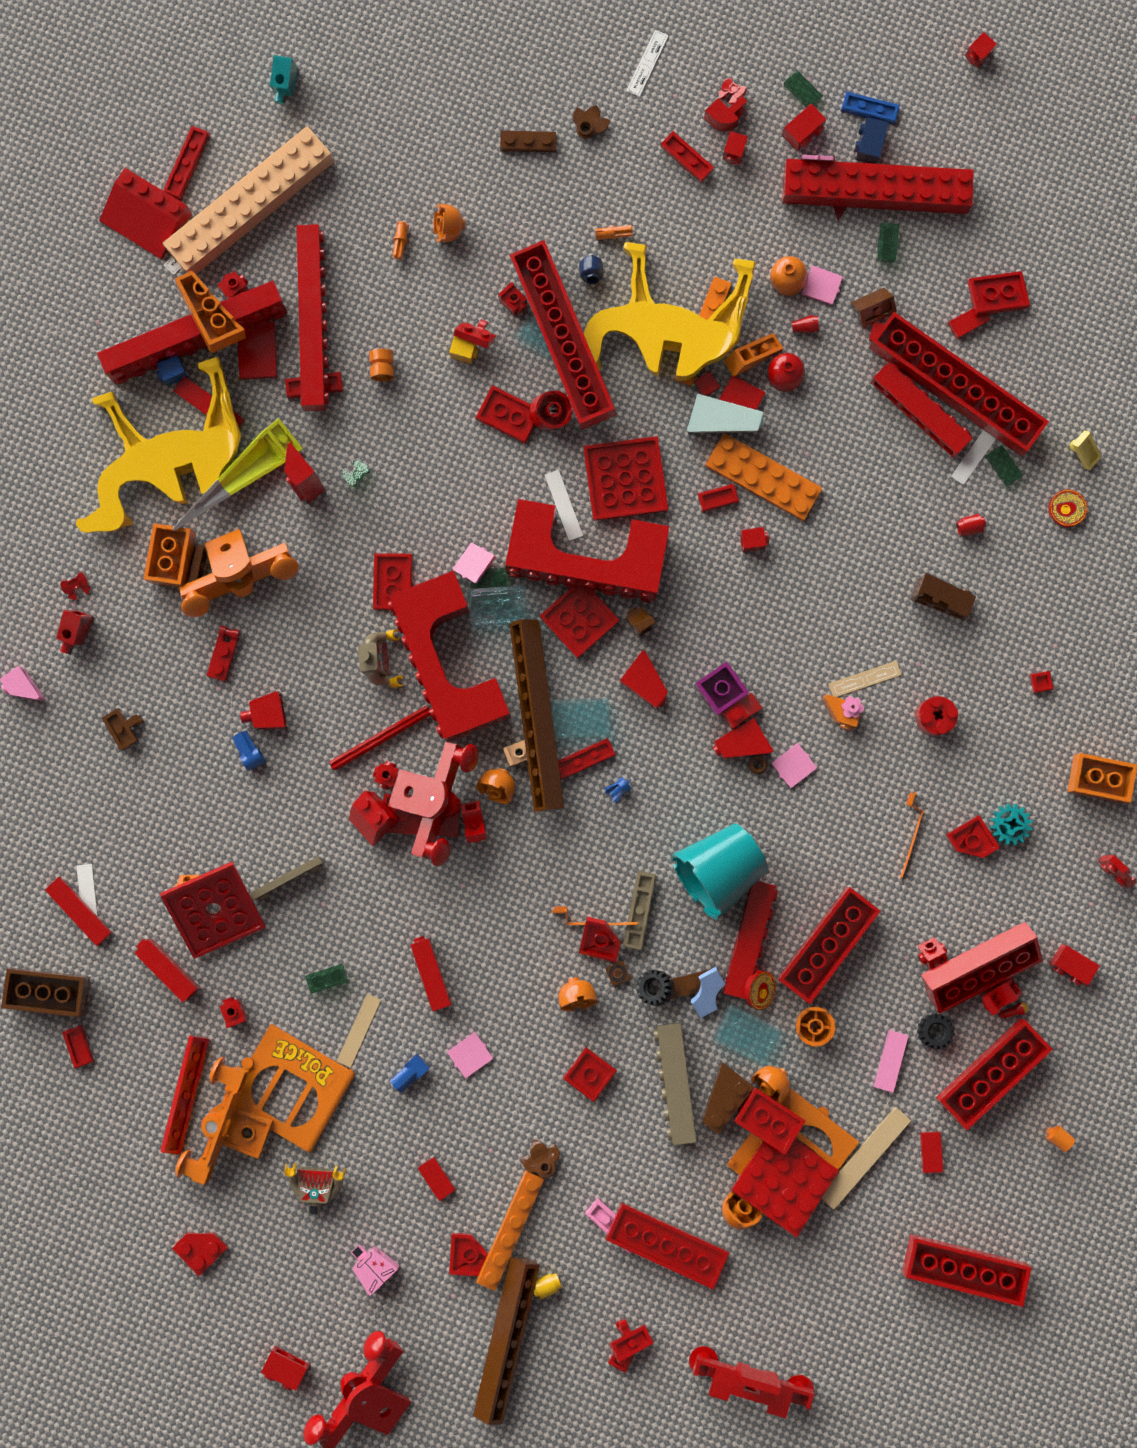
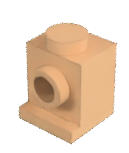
(511, 756)

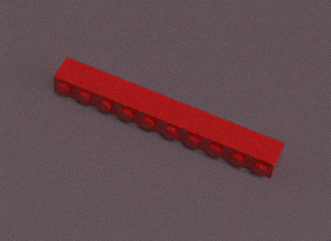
(311, 318)

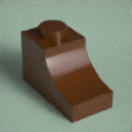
(639, 621)

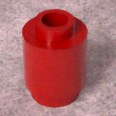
(971, 525)

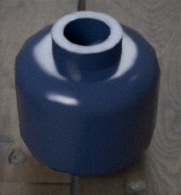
(591, 269)

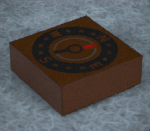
(617, 973)

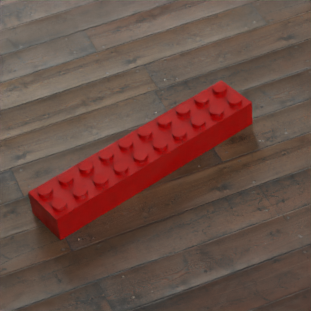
(878, 186)
(563, 335)
(183, 336)
(958, 384)

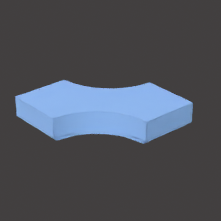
(710, 985)

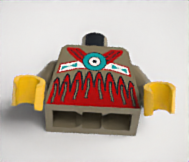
(374, 659)
(315, 1184)

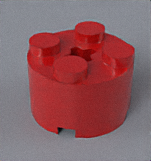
(560, 407)
(925, 716)

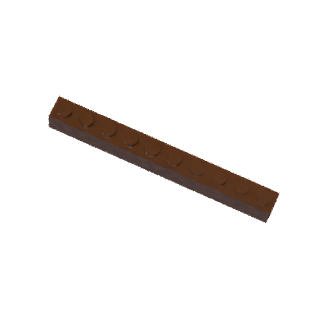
(536, 715)

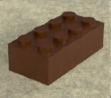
(45, 992)

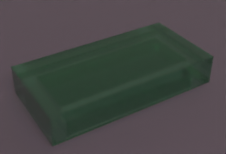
(803, 89)
(1003, 465)

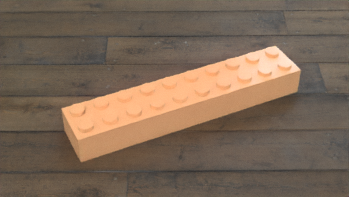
(249, 201)

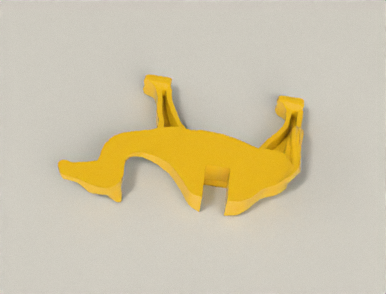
(670, 326)
(166, 455)

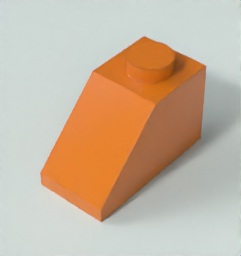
(834, 707)

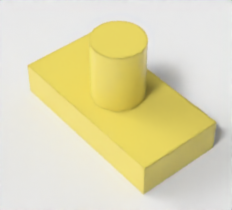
(1086, 450)

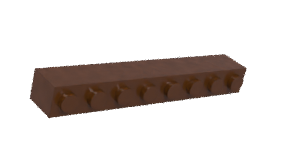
(506, 1340)

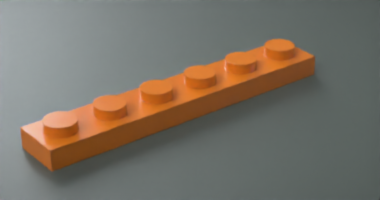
(715, 297)
(510, 1230)

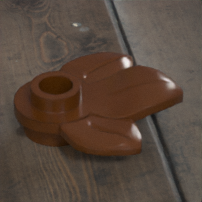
(591, 120)
(539, 1156)

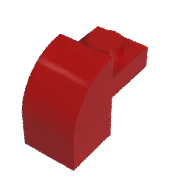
(725, 118)
(473, 821)
(1000, 995)

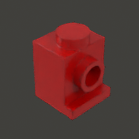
(512, 306)
(239, 1015)

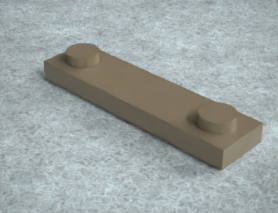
(263, 892)
(639, 910)

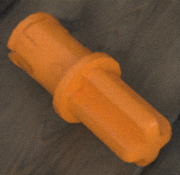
(613, 232)
(400, 239)

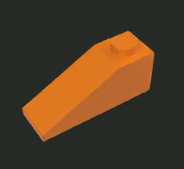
(752, 354)

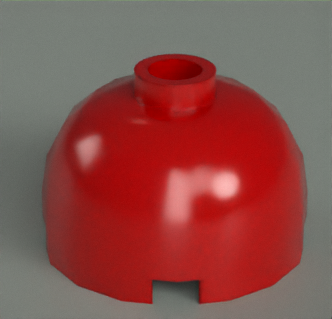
(786, 372)

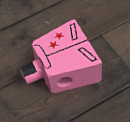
(373, 1267)

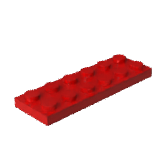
(667, 1245)

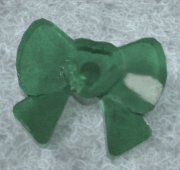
(357, 474)

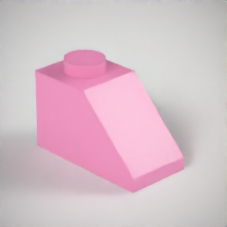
(20, 684)

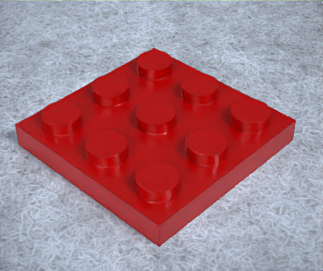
(579, 619)

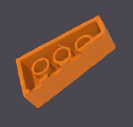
(211, 318)

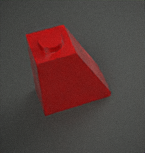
(645, 682)
(743, 742)

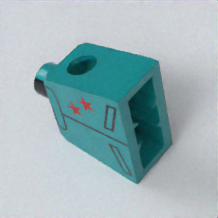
(283, 78)

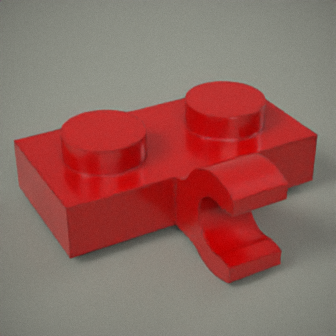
(475, 335)
(630, 1341)

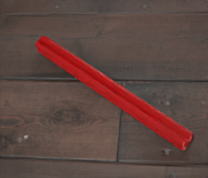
(380, 738)

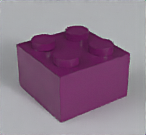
(721, 689)

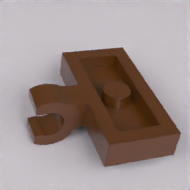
(121, 728)

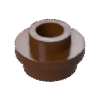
(762, 760)

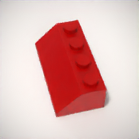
(301, 476)

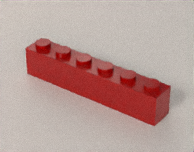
(921, 409)
(749, 938)

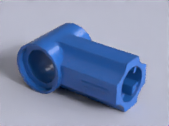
(250, 755)
(413, 1070)

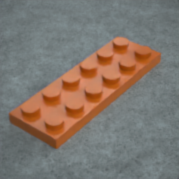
(763, 477)

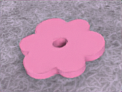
(848, 711)

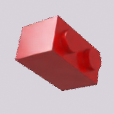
(804, 127)
(1074, 965)
(285, 1368)

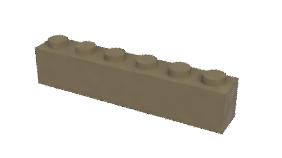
(675, 1083)

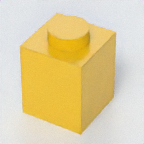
(463, 350)

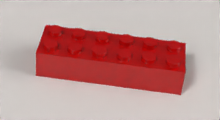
(828, 945)
(982, 967)
(993, 1073)
(966, 1270)

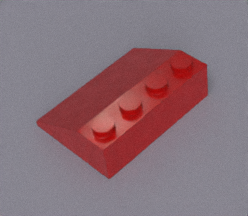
(143, 213)

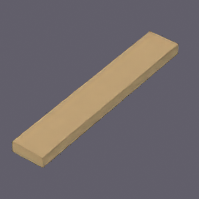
(865, 1157)

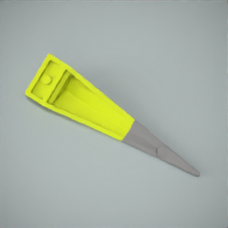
(259, 458)

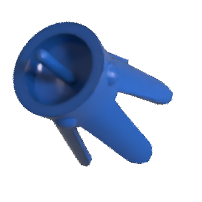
(618, 789)

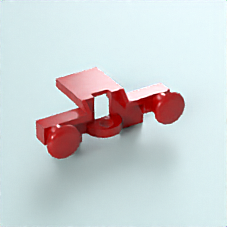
(751, 1383)

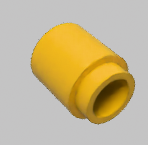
(547, 1286)

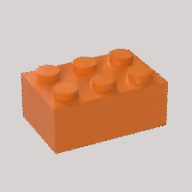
(169, 555)
(1102, 778)

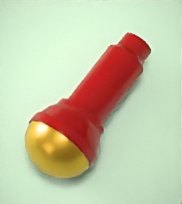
(1020, 1008)

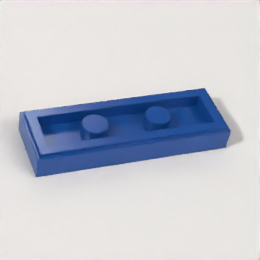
(870, 107)

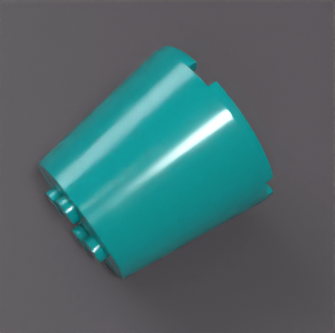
(720, 868)

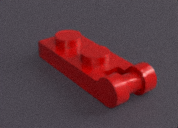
(223, 653)

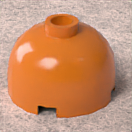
(447, 223)
(788, 275)
(498, 785)
(576, 994)
(815, 1026)
(772, 1082)
(739, 1213)

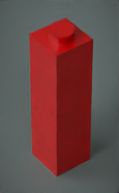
(166, 969)
(430, 973)

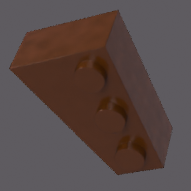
(943, 596)
(725, 1097)

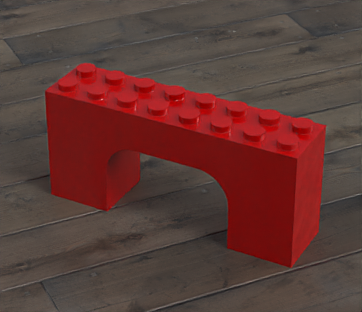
(630, 575)
(419, 614)

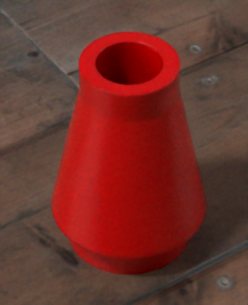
(806, 325)

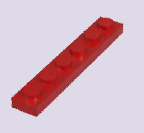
(184, 1095)

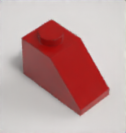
(741, 711)

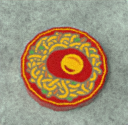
(1067, 508)
(760, 989)

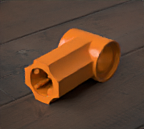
(1060, 1137)

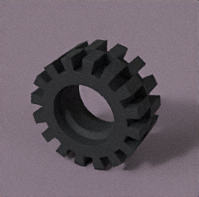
(644, 985)
(944, 1040)

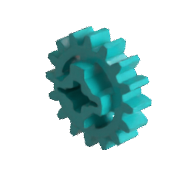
(1009, 832)

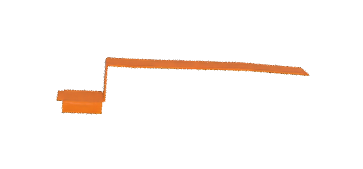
(910, 802)
(563, 909)

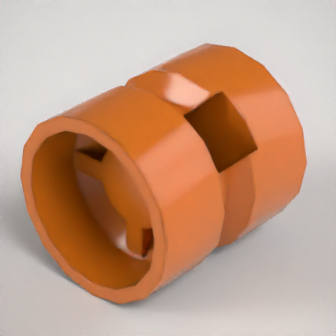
(381, 365)

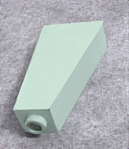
(719, 416)

